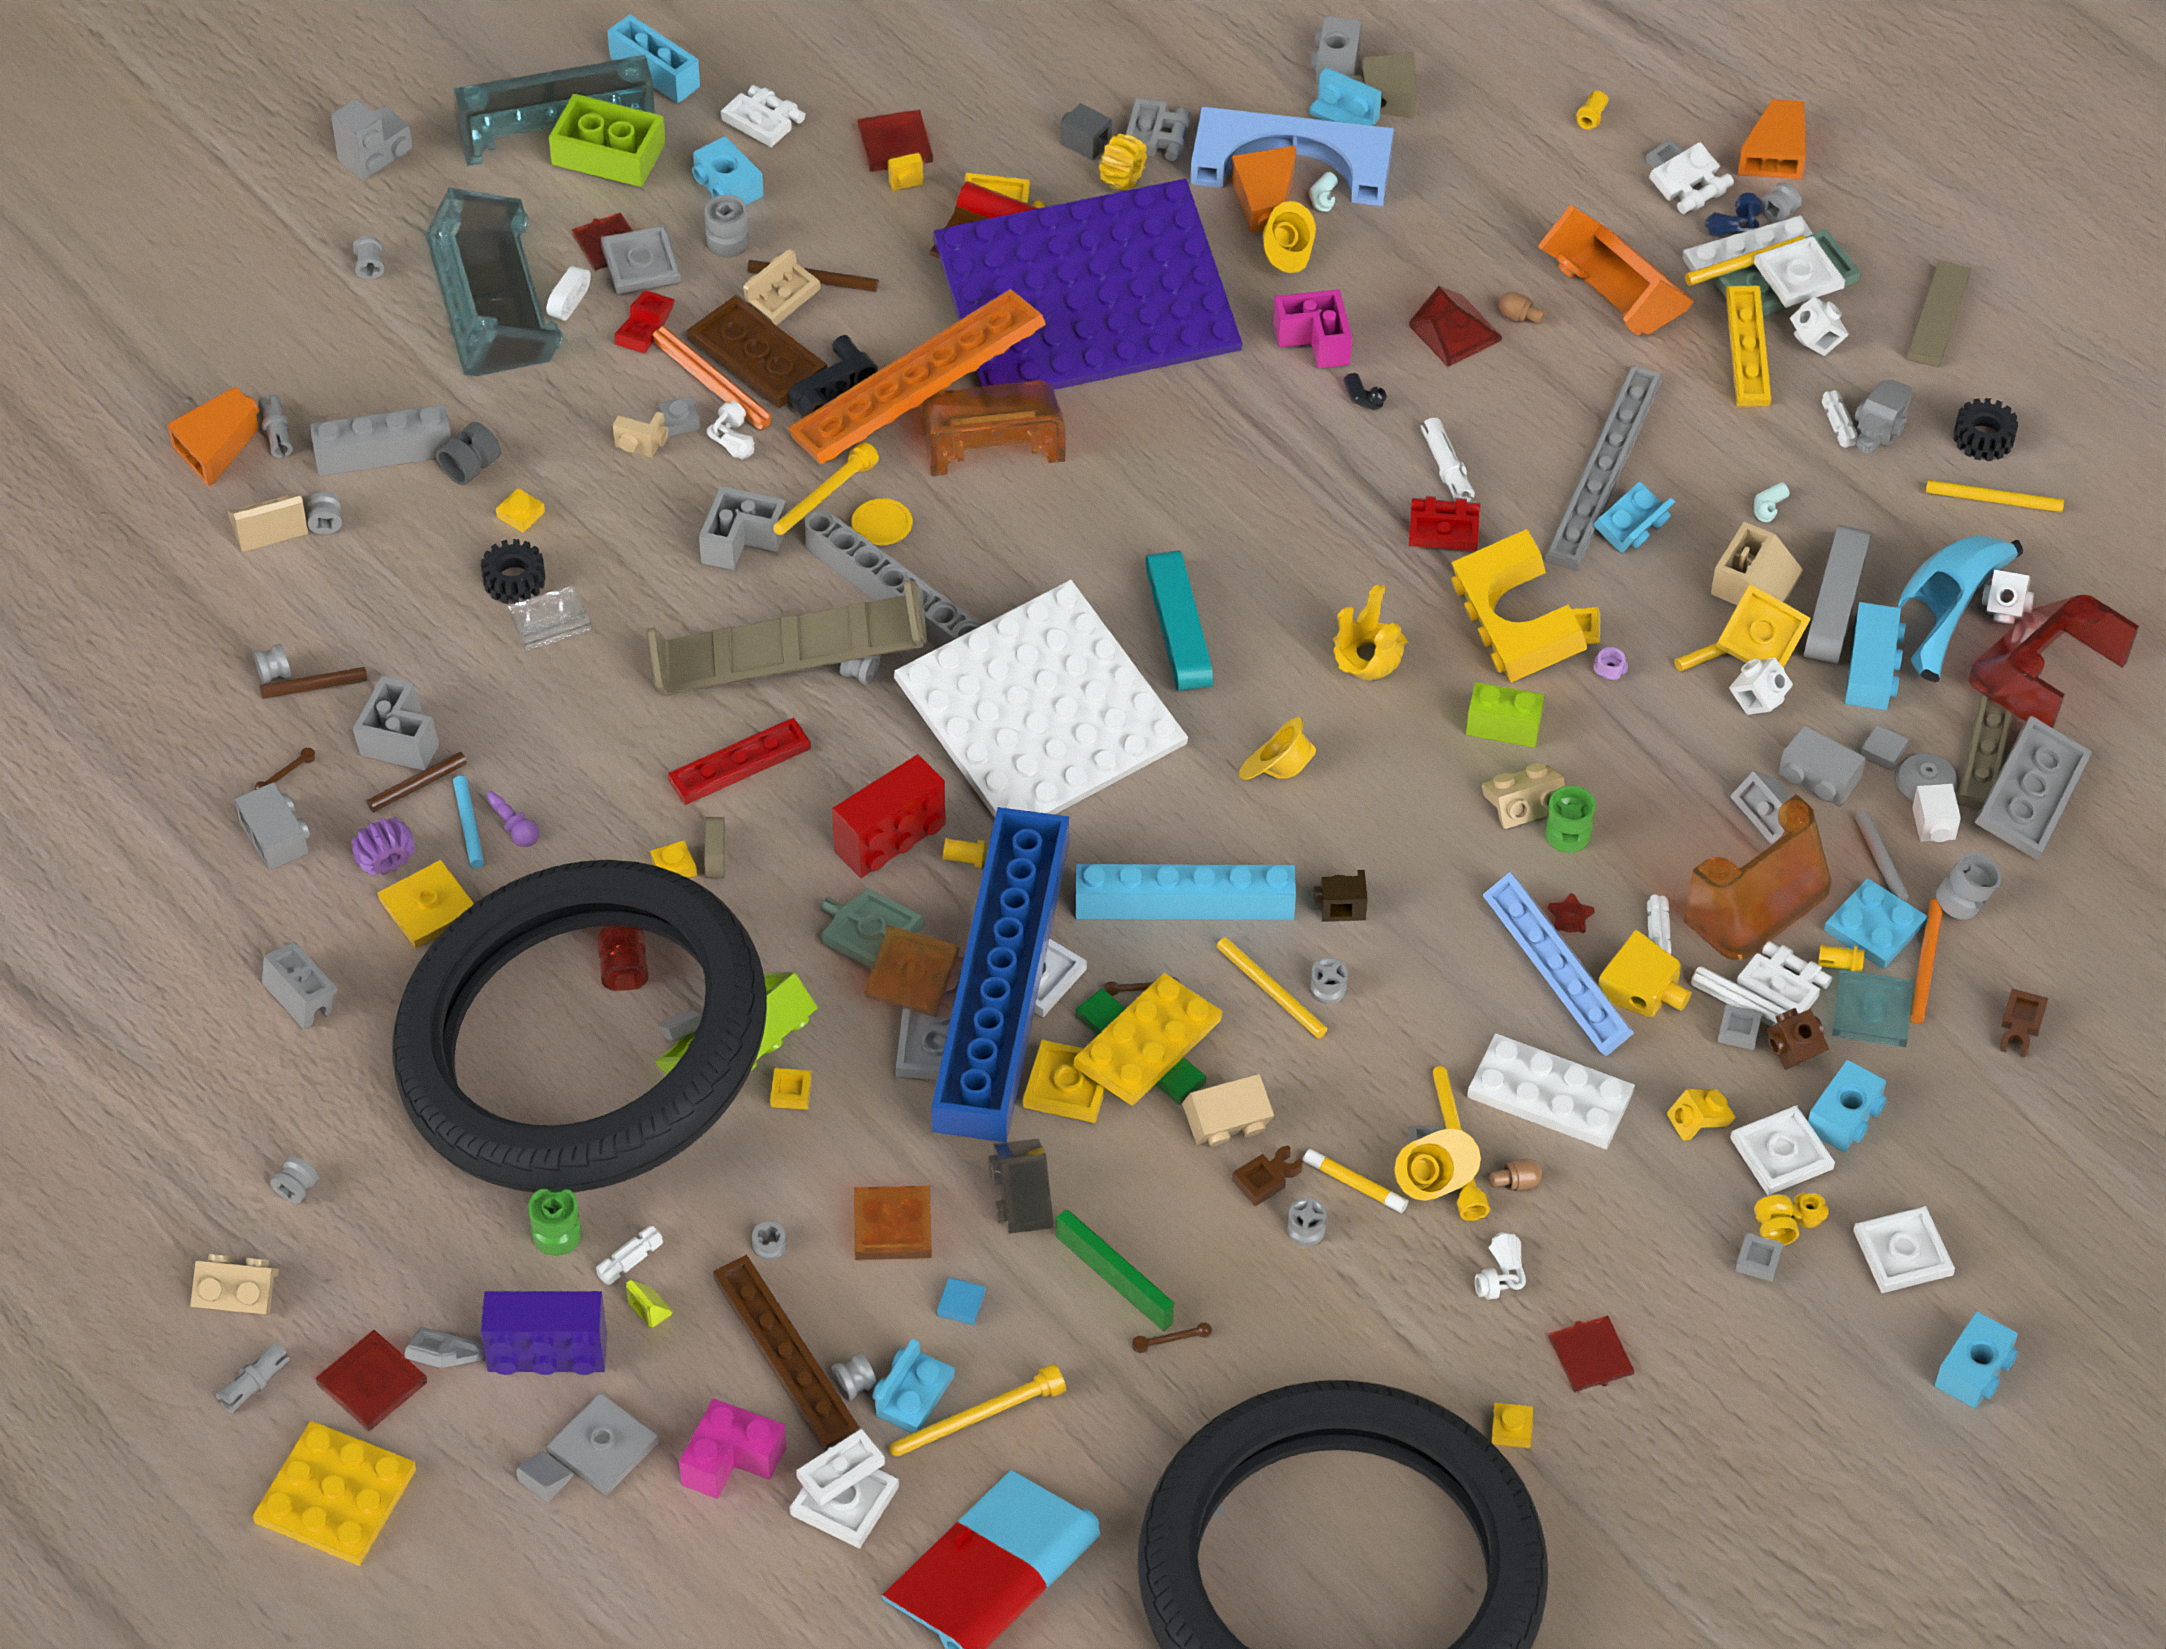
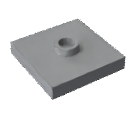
(640, 259)
(603, 1444)

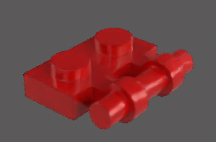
(1444, 524)

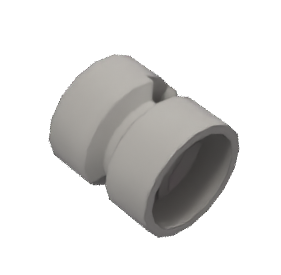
(726, 225)
(1968, 886)

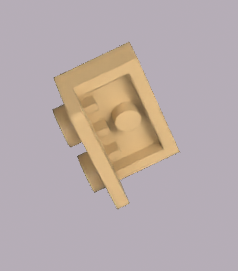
(780, 288)
(1524, 794)
(233, 1286)

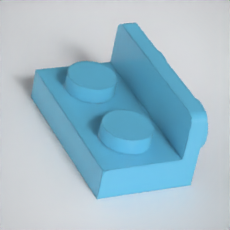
(1345, 100)
(1632, 517)
(911, 1388)

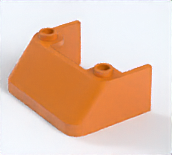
(1615, 271)

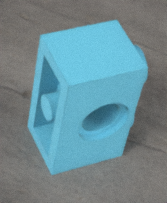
(727, 171)
(1849, 1088)
(1980, 1341)

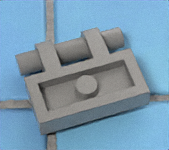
(1147, 124)

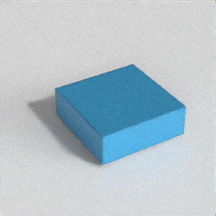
(961, 1301)

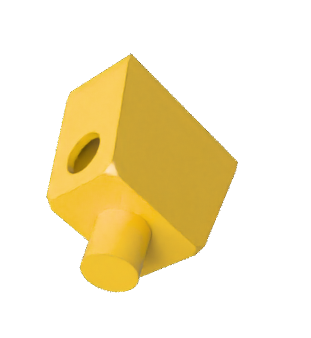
(1643, 978)

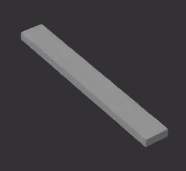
(1604, 468)

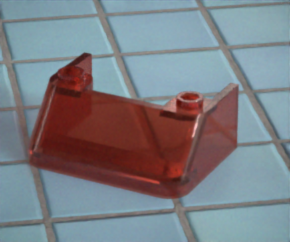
(2012, 665)

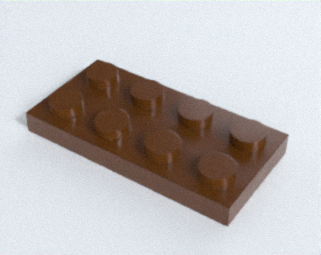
(754, 350)

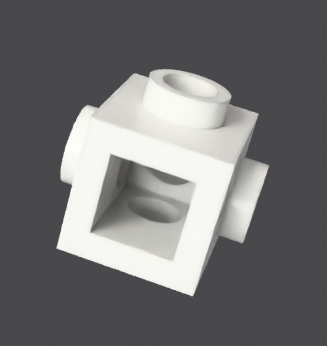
(1819, 326)
(2008, 584)
(1761, 685)

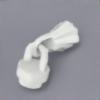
(737, 444)
(1507, 1251)

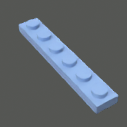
(1558, 964)

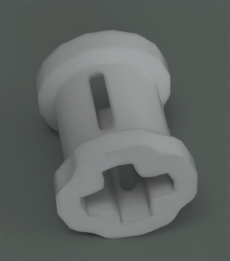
(368, 252)

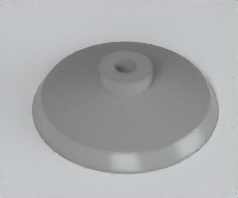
(1922, 771)

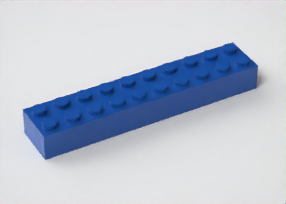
(1001, 975)

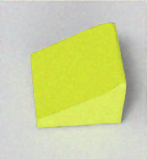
(647, 1303)

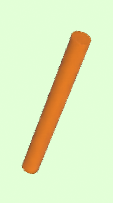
(1926, 962)

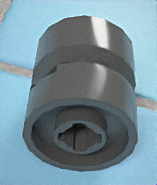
(468, 453)

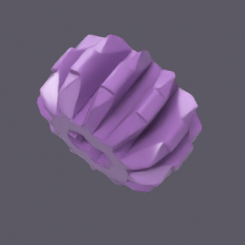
(383, 846)

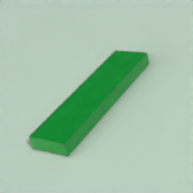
(1177, 1083)
(1115, 1269)

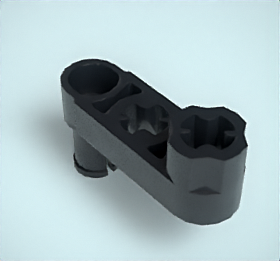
(833, 381)

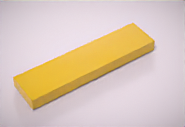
(1748, 346)

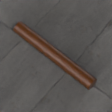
(313, 682)
(416, 782)

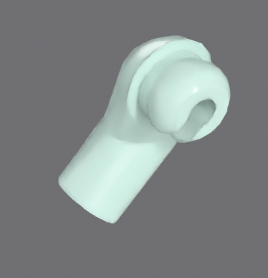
(1321, 190)
(1766, 501)

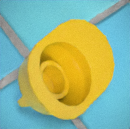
(1289, 237)
(1282, 754)
(1437, 1164)

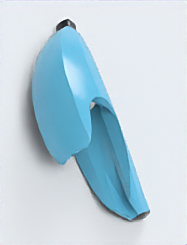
(1947, 585)

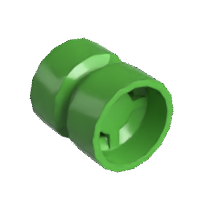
(1570, 819)
(555, 1221)

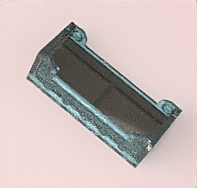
(539, 100)
(488, 283)

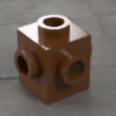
(1796, 1037)

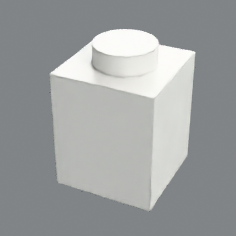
(1936, 812)

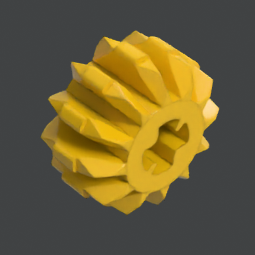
(1123, 161)

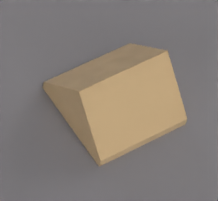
(269, 521)

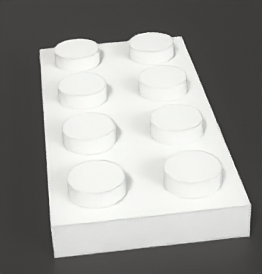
(1550, 1091)

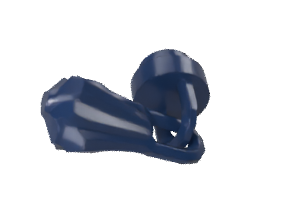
(1746, 208)

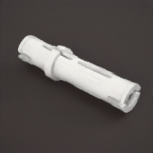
(1450, 468)

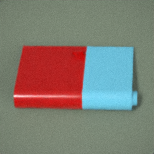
(993, 1563)

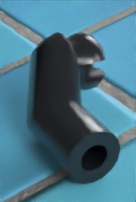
(1359, 395)

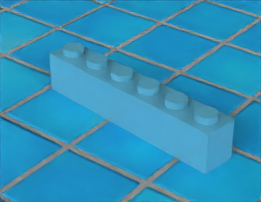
(1185, 892)

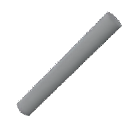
(1881, 855)

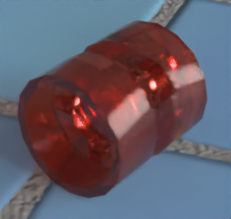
(622, 958)

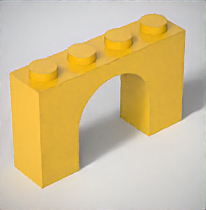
(1517, 646)

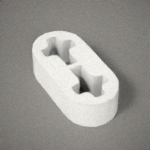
(568, 292)

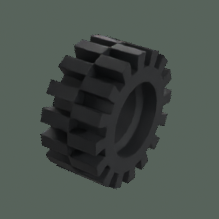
(1985, 415)
(508, 557)

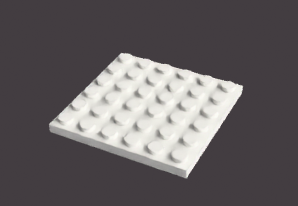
(1041, 705)

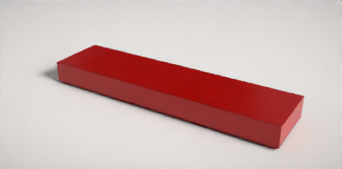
(739, 761)

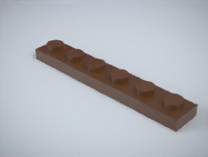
(785, 1352)

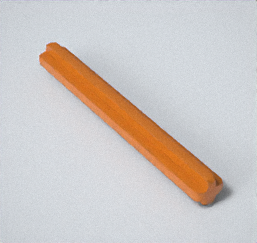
(711, 377)

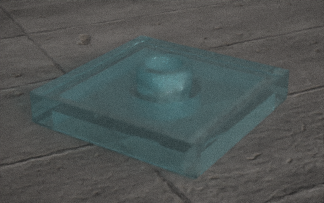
(1872, 1008)

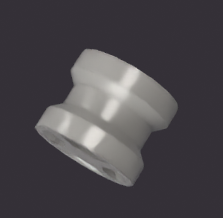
(1780, 202)
(324, 512)
(272, 663)
(863, 669)
(1325, 972)
(294, 1180)
(1300, 1215)
(854, 1376)

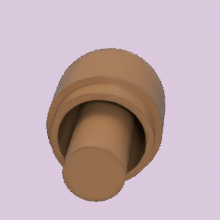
(1519, 308)
(1517, 1175)

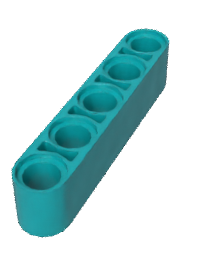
(1179, 621)

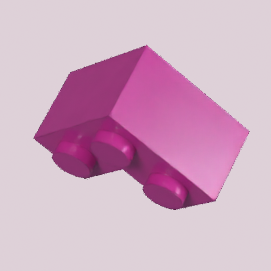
(1315, 320)
(727, 1440)

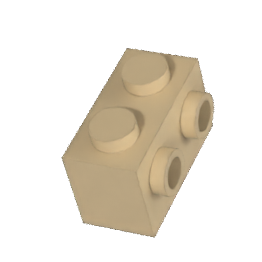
(1228, 1110)

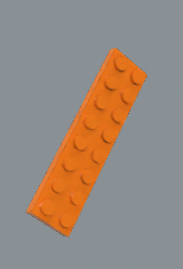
(916, 376)

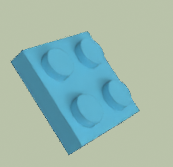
(1875, 923)

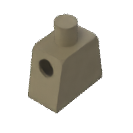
(1395, 78)

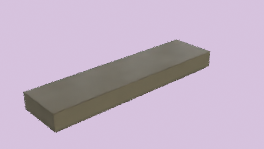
(1938, 313)
(1985, 752)

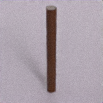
(827, 277)

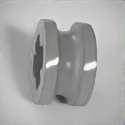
(763, 1232)

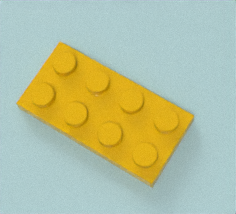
(1147, 1039)

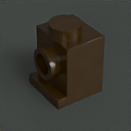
(1342, 897)

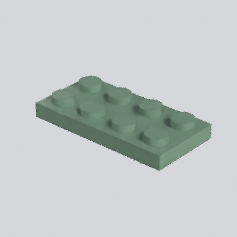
(1770, 302)

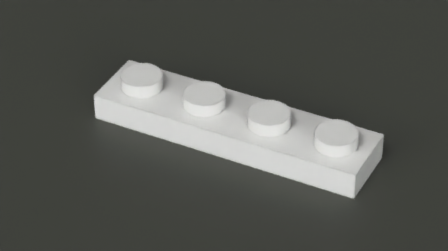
(1743, 243)

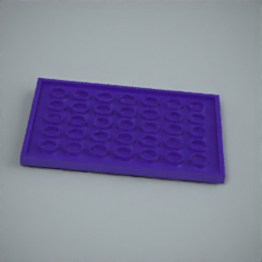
(1113, 275)

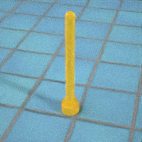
(860, 459)
(1472, 1201)
(1046, 1383)

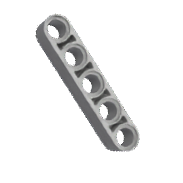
(1837, 594)

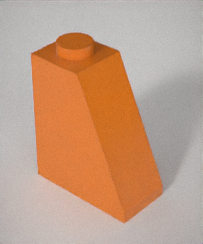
(1776, 142)
(1263, 182)
(215, 433)

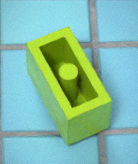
(1505, 714)

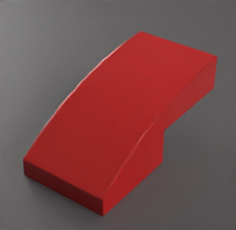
(646, 316)

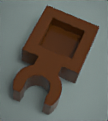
(2022, 1017)
(1265, 1178)

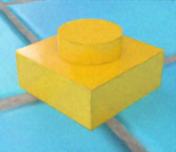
(905, 171)
(520, 510)
(1590, 623)
(675, 858)
(791, 1088)
(1512, 1425)

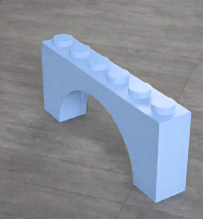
(1353, 150)

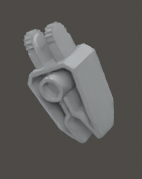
(1882, 415)

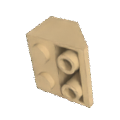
(1755, 559)

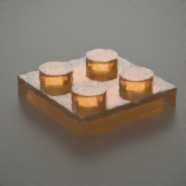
(911, 971)
(892, 1222)

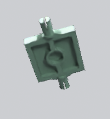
(862, 924)

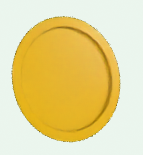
(882, 521)

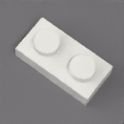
(840, 1467)

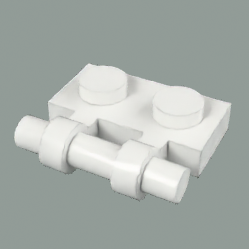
(757, 119)
(1685, 171)
(1780, 986)

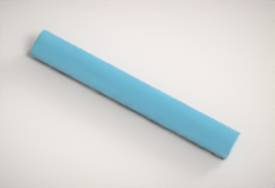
(468, 822)

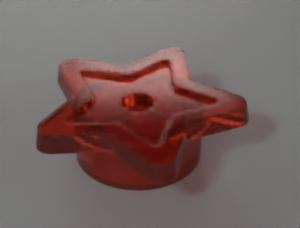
(1570, 923)

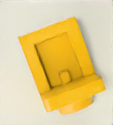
(1699, 1110)

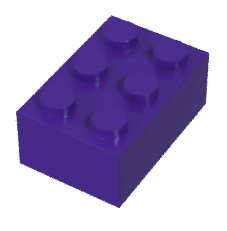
(544, 1331)

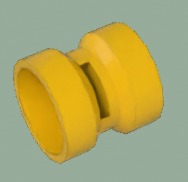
(1775, 1216)

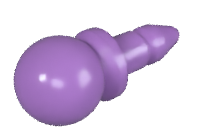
(523, 831)

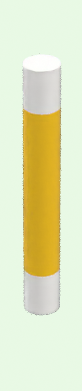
(1355, 1180)

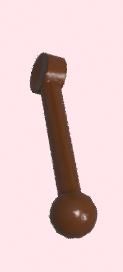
(307, 756)
(1113, 987)
(1141, 1344)

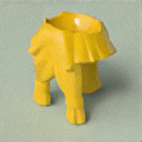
(1365, 631)

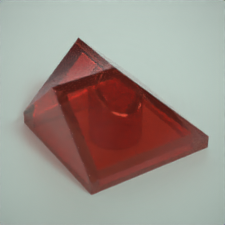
(1452, 326)

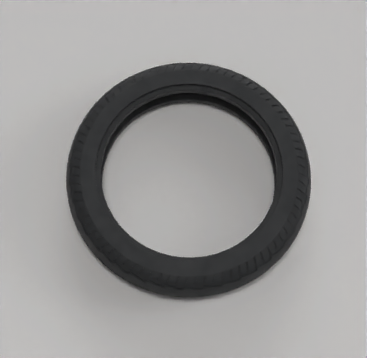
(625, 1140)
(1345, 1418)

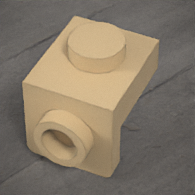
(640, 436)

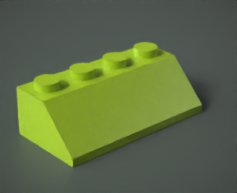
(787, 1011)

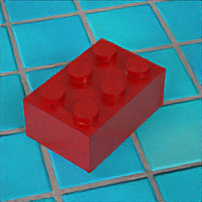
(889, 816)

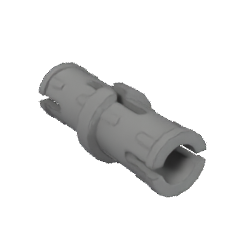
(275, 425)
(252, 1377)

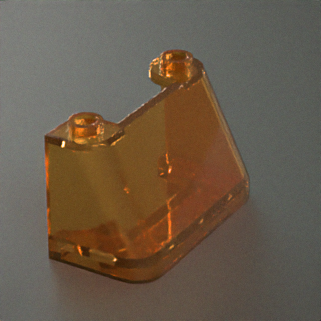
(992, 418)
(1752, 904)

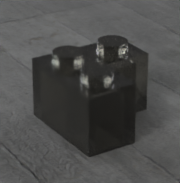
(1024, 1184)

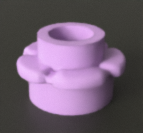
(1610, 663)

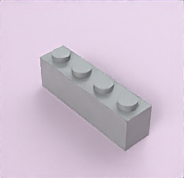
(380, 439)

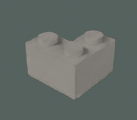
(368, 138)
(736, 521)
(394, 728)

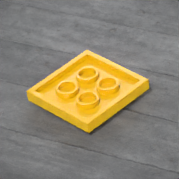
(334, 1492)

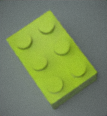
(607, 140)

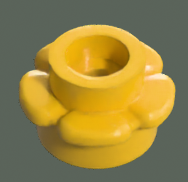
(1809, 1217)

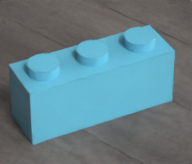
(671, 67)
(1875, 656)

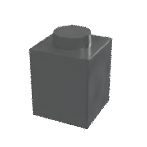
(1085, 131)

